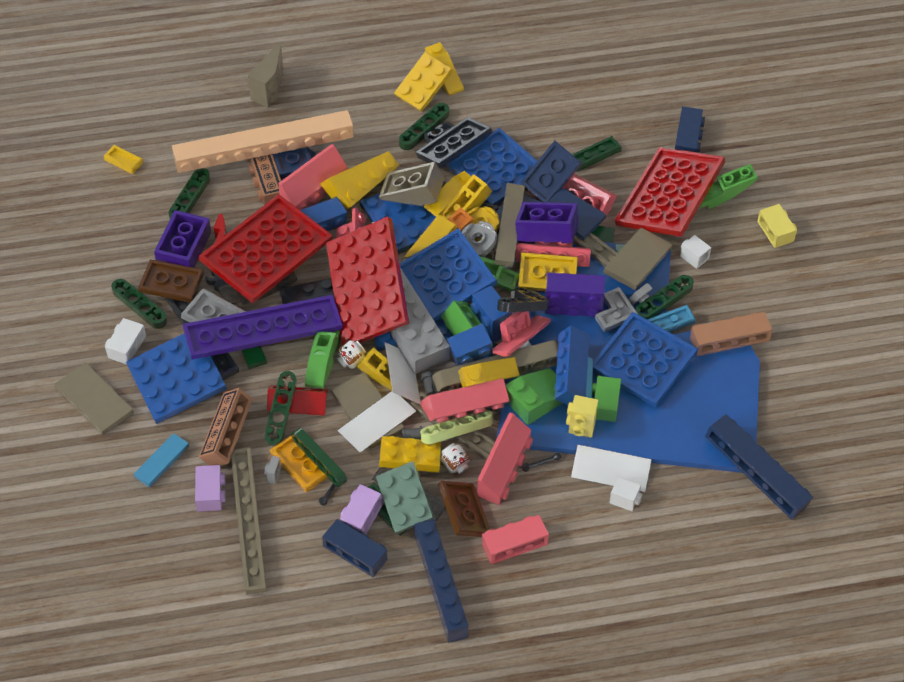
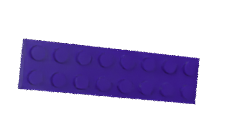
(261, 327)

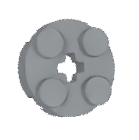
(488, 234)

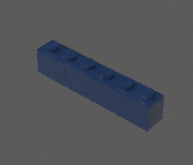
(759, 466)
(441, 581)

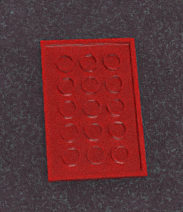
(670, 191)
(265, 248)
(367, 282)

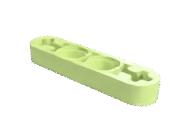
(456, 427)

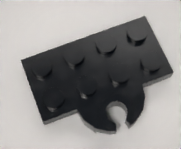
(452, 141)
(306, 291)

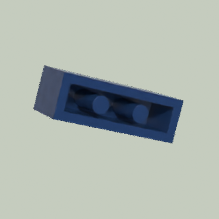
(689, 130)
(355, 547)

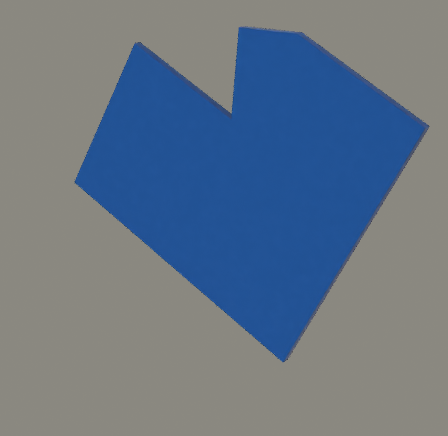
(678, 425)

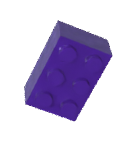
(547, 222)
(183, 239)
(575, 294)

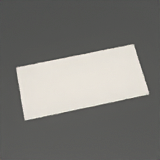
(401, 374)
(376, 421)
(607, 466)

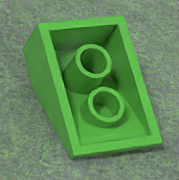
(533, 394)

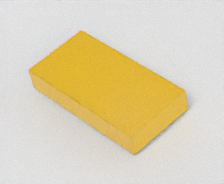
(123, 159)

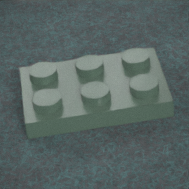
(404, 497)

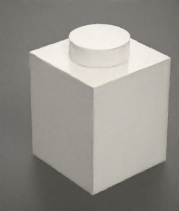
(695, 251)
(625, 494)

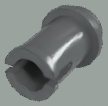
(429, 383)
(412, 433)

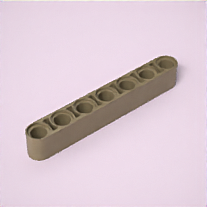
(527, 360)

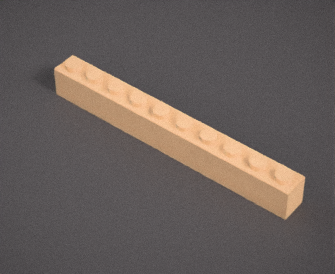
(262, 141)

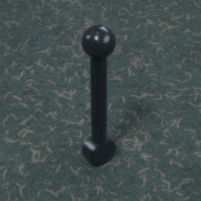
(526, 467)
(323, 500)

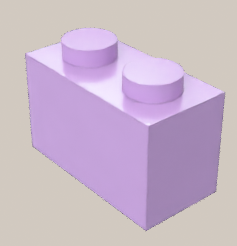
(209, 488)
(362, 508)

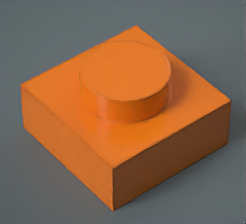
(461, 219)

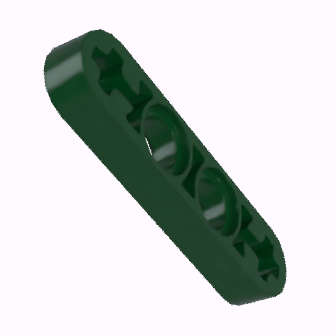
(416, 138)
(193, 197)
(666, 300)
(140, 302)
(280, 408)
(319, 457)

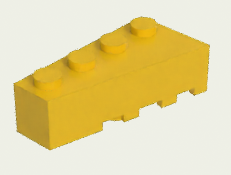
(359, 180)

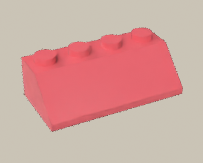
(303, 185)
(590, 193)
(465, 400)
(504, 460)

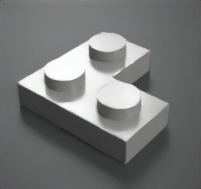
(618, 310)

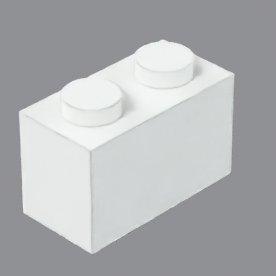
(125, 341)

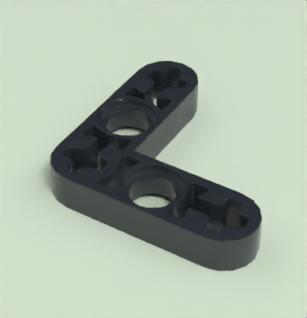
(523, 300)

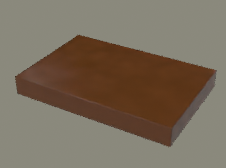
(171, 281)
(463, 508)

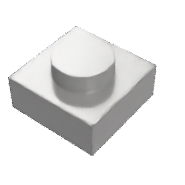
(641, 294)
(273, 469)

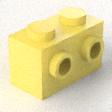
(777, 225)
(582, 416)

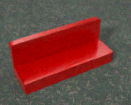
(305, 400)

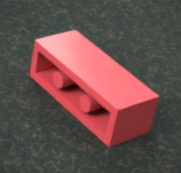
(515, 539)

